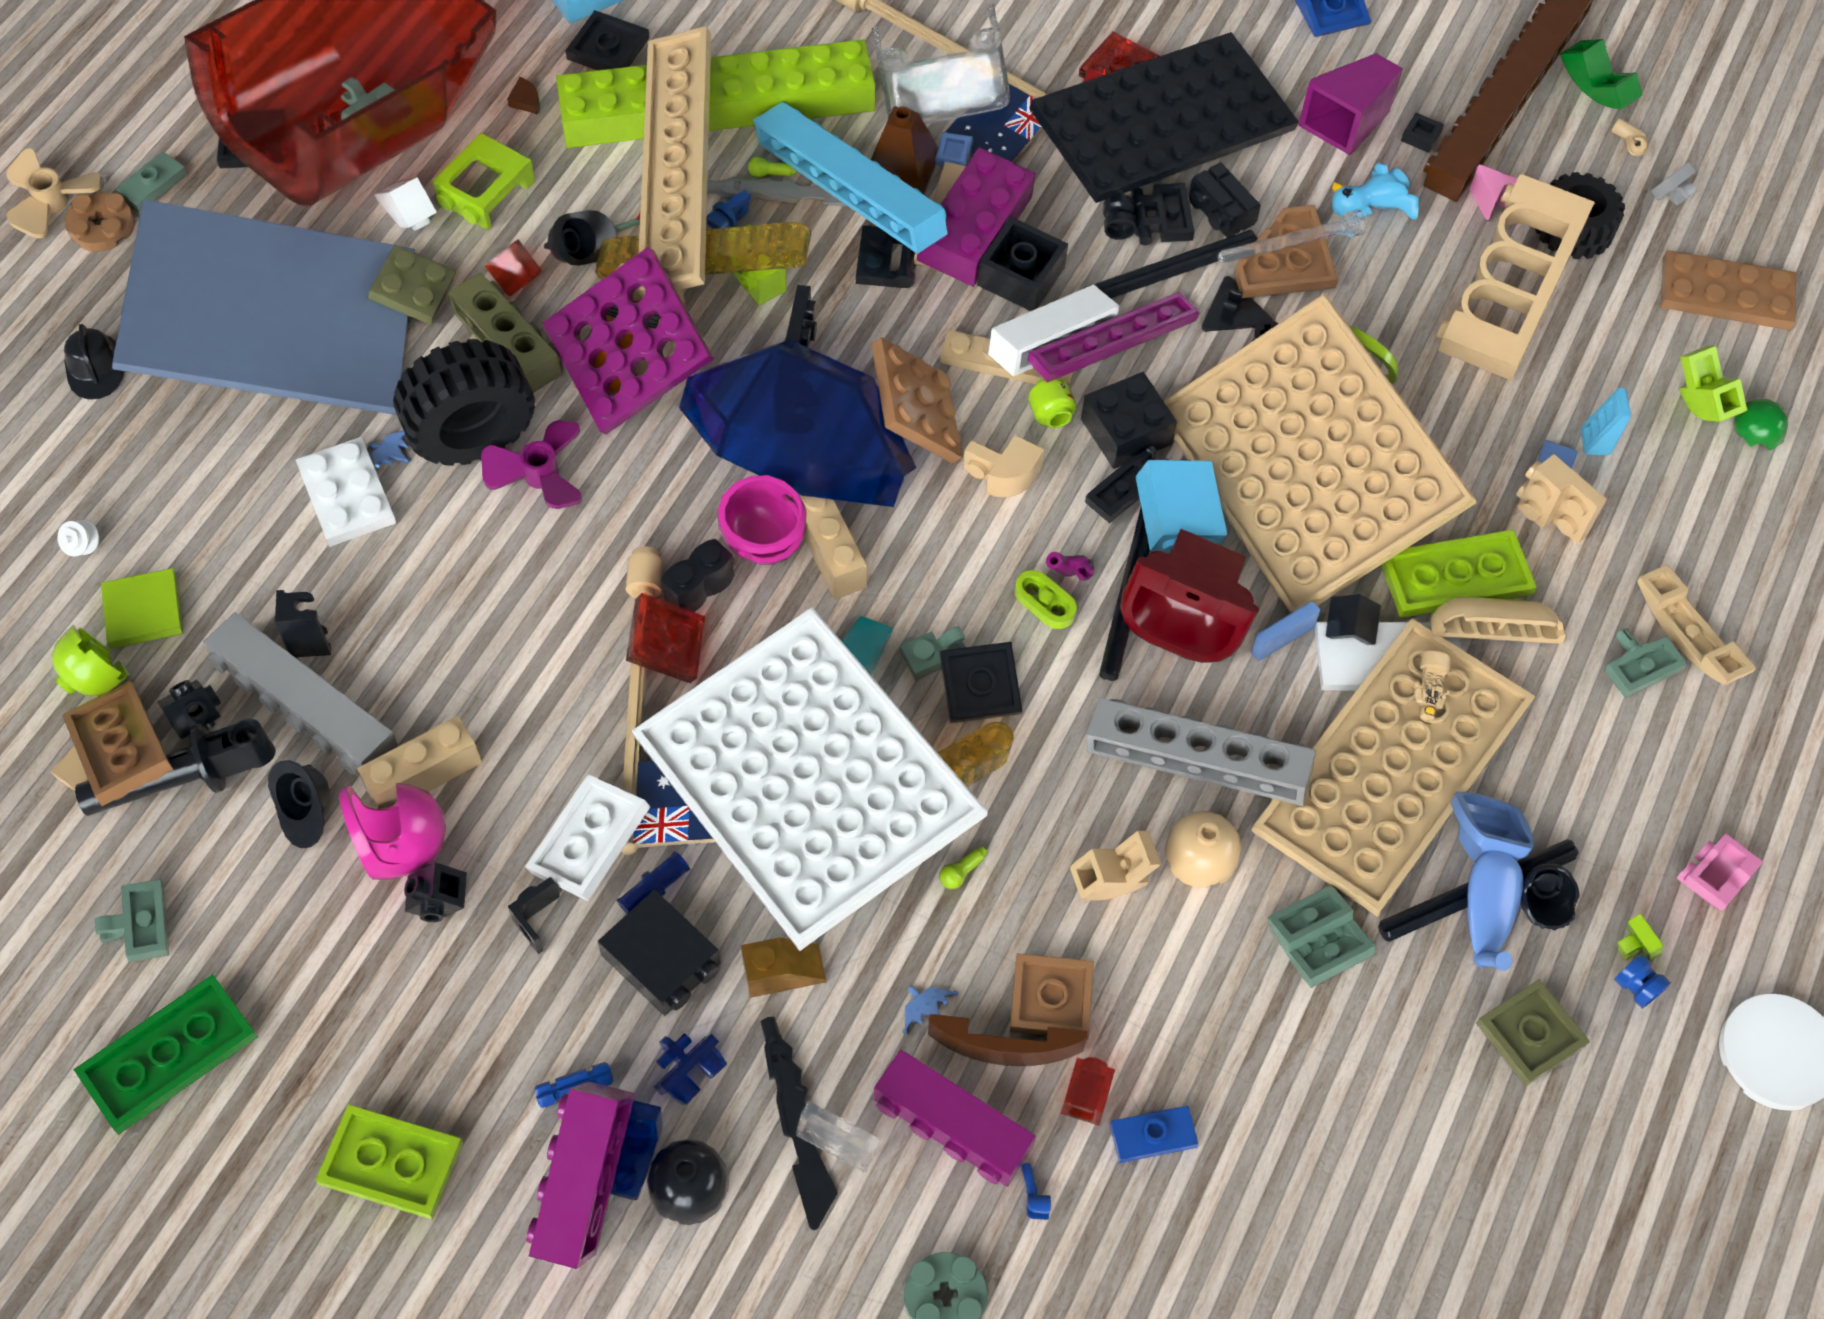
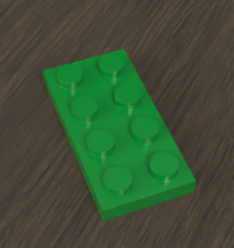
(165, 1054)

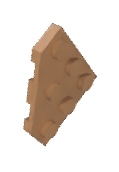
(1290, 268)

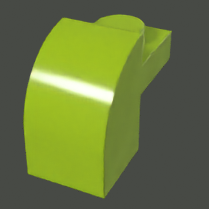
(1706, 390)

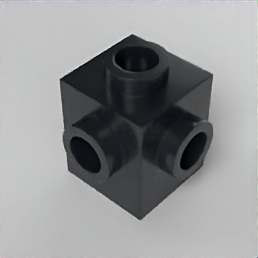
(184, 696)
(435, 892)

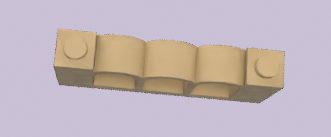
(1542, 208)

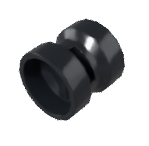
(1120, 212)

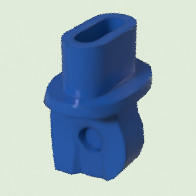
(727, 214)

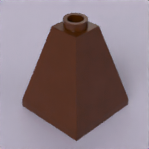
(907, 148)

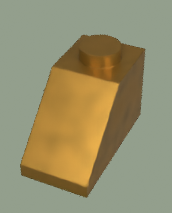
(779, 966)

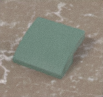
(1321, 936)

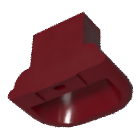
(1190, 600)

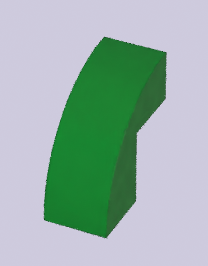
(1592, 72)

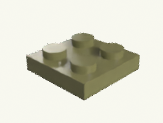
(412, 284)
(1532, 1032)

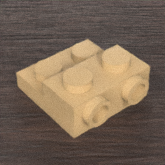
(1560, 497)

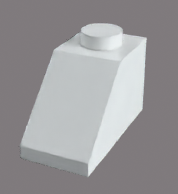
(407, 203)

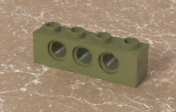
(492, 318)

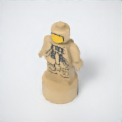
(1430, 691)

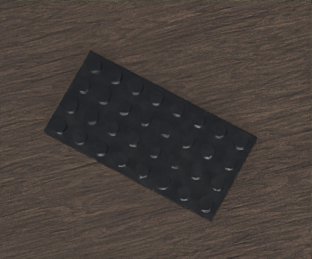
(1163, 116)

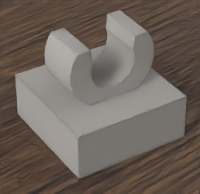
(1676, 185)

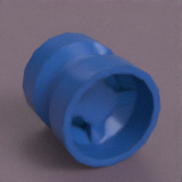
(1638, 972)

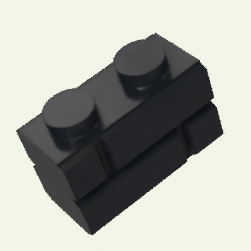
(1223, 200)

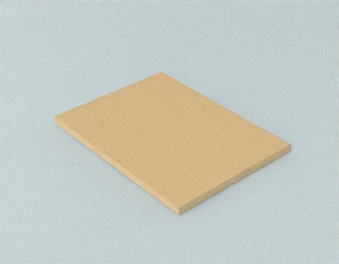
(1315, 456)

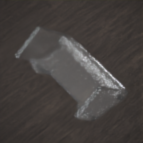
(947, 84)

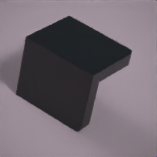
(1353, 618)

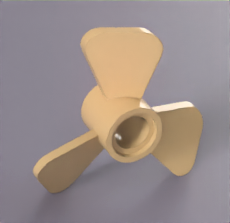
(46, 193)

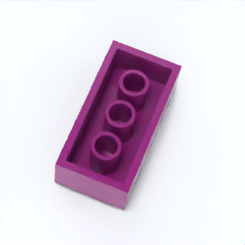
(976, 212)
(580, 1174)

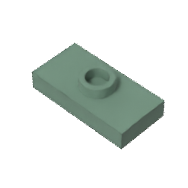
(151, 180)

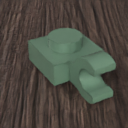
(923, 652)

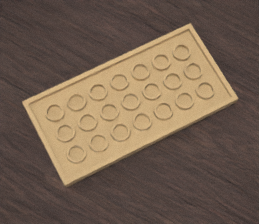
(1389, 776)

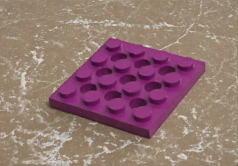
(662, 373)

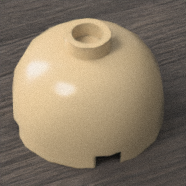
(1203, 849)

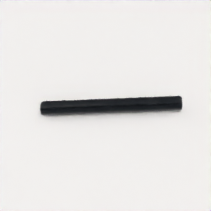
(1171, 266)
(1119, 630)
(1456, 899)

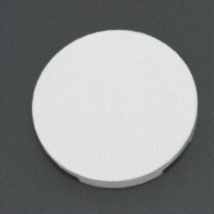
(1775, 1051)

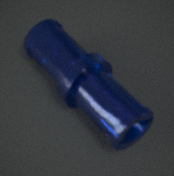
(658, 879)

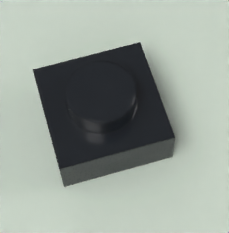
(1422, 132)

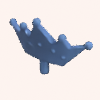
(389, 449)
(924, 1004)

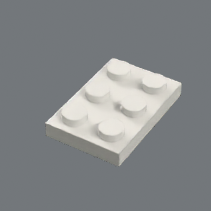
(345, 491)
(588, 837)

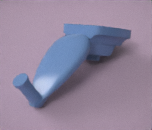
(1494, 839)

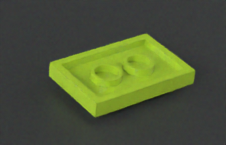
(389, 1161)

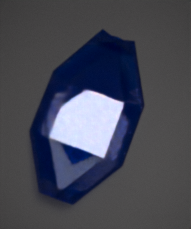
(800, 422)

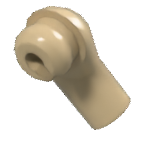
(1634, 137)

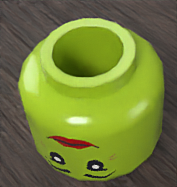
(1052, 403)

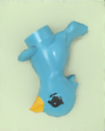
(1382, 191)

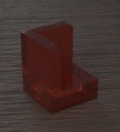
(513, 268)

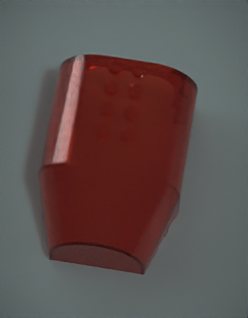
(278, 70)

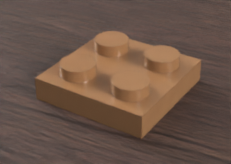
(1051, 994)

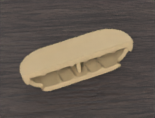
(1498, 620)

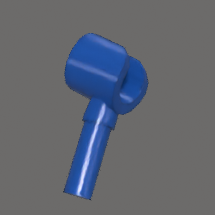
(1037, 1205)

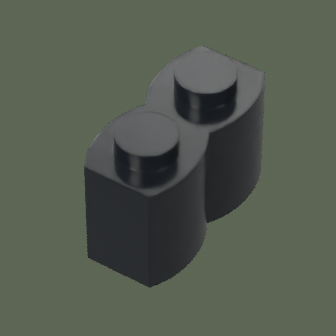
(700, 576)

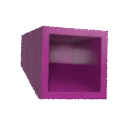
(1350, 101)

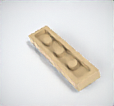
(971, 353)

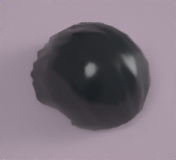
(1549, 896)

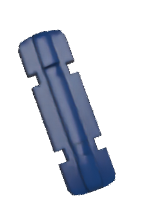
(548, 1093)

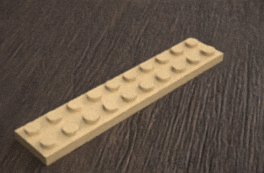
(676, 155)

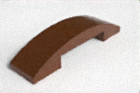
(1005, 1051)

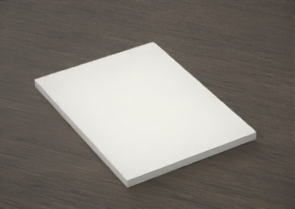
(808, 777)

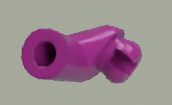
(1071, 565)

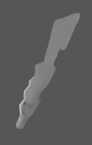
(771, 190)

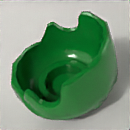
(1762, 423)

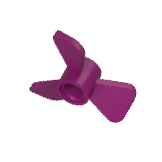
(505, 466)

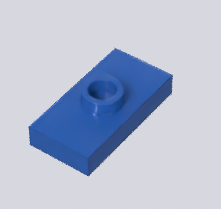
(1153, 1134)

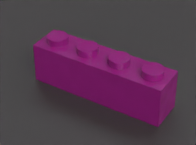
(953, 1118)

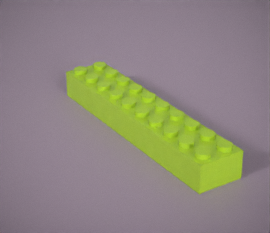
(813, 79)

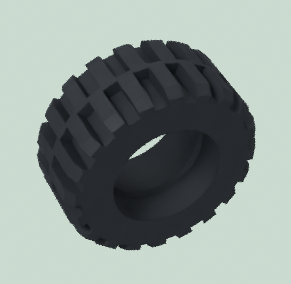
(463, 401)

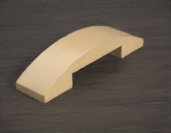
(1688, 630)

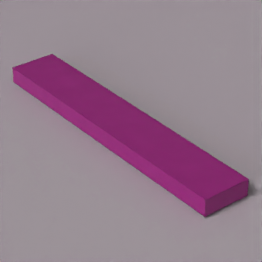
(1112, 336)

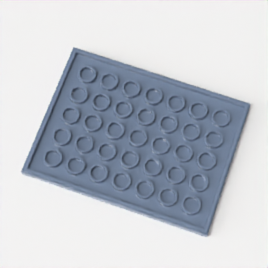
(259, 309)

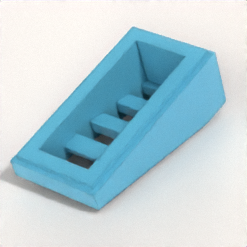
(1606, 424)

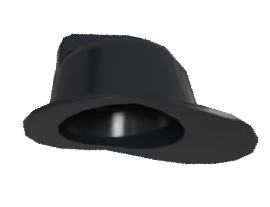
(578, 237)
(89, 363)
(299, 800)

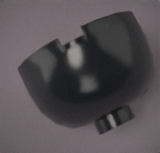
(687, 1181)

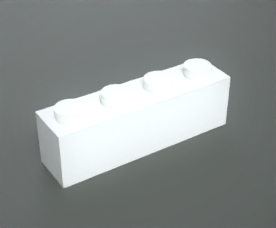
(1059, 319)

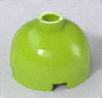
(85, 664)

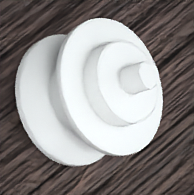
(78, 537)

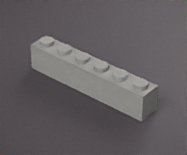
(297, 693)

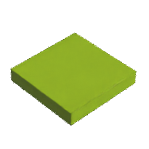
(141, 608)

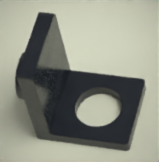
(528, 904)

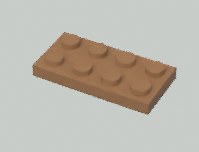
(1728, 290)
(116, 743)

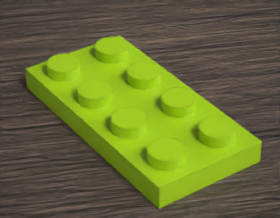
(1463, 567)

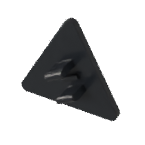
(1232, 311)

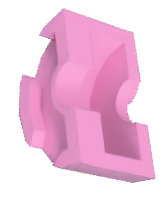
(1721, 871)

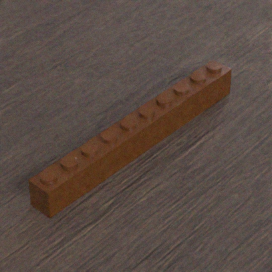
(1503, 96)

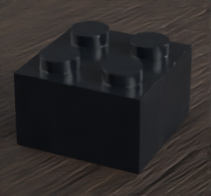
(1022, 264)
(1128, 419)

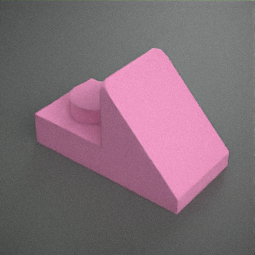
(1489, 188)

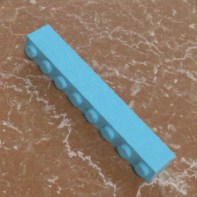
(851, 177)

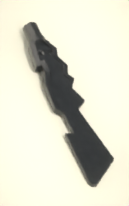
(810, 1174)

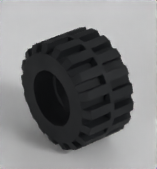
(1602, 220)

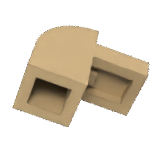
(1006, 472)
(1116, 871)

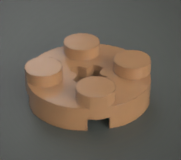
(90, 208)

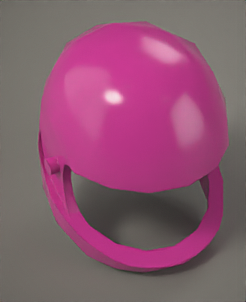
(761, 520)
(396, 838)

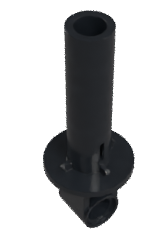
(208, 757)

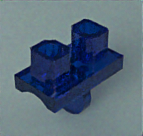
(702, 1055)

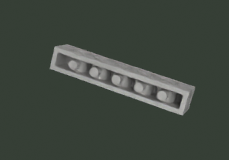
(1210, 765)

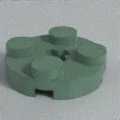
(951, 1270)

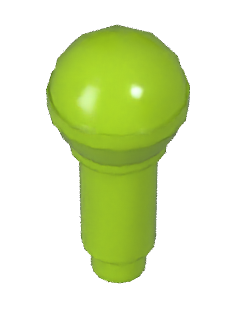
(760, 167)
(954, 874)

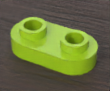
(1047, 600)

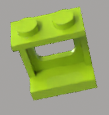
(508, 163)

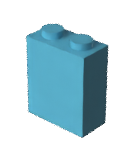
(1179, 497)

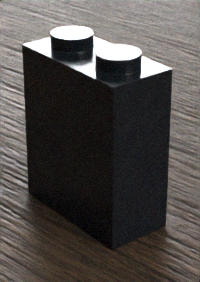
(660, 953)

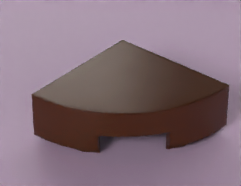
(524, 96)

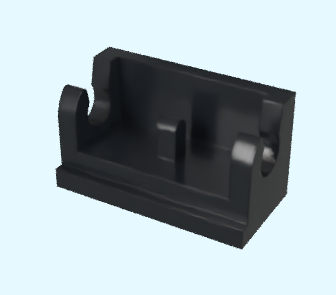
(300, 629)

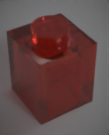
(1088, 1090)

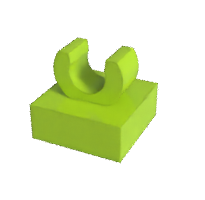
(1640, 939)

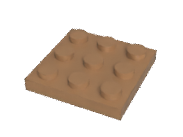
(916, 400)

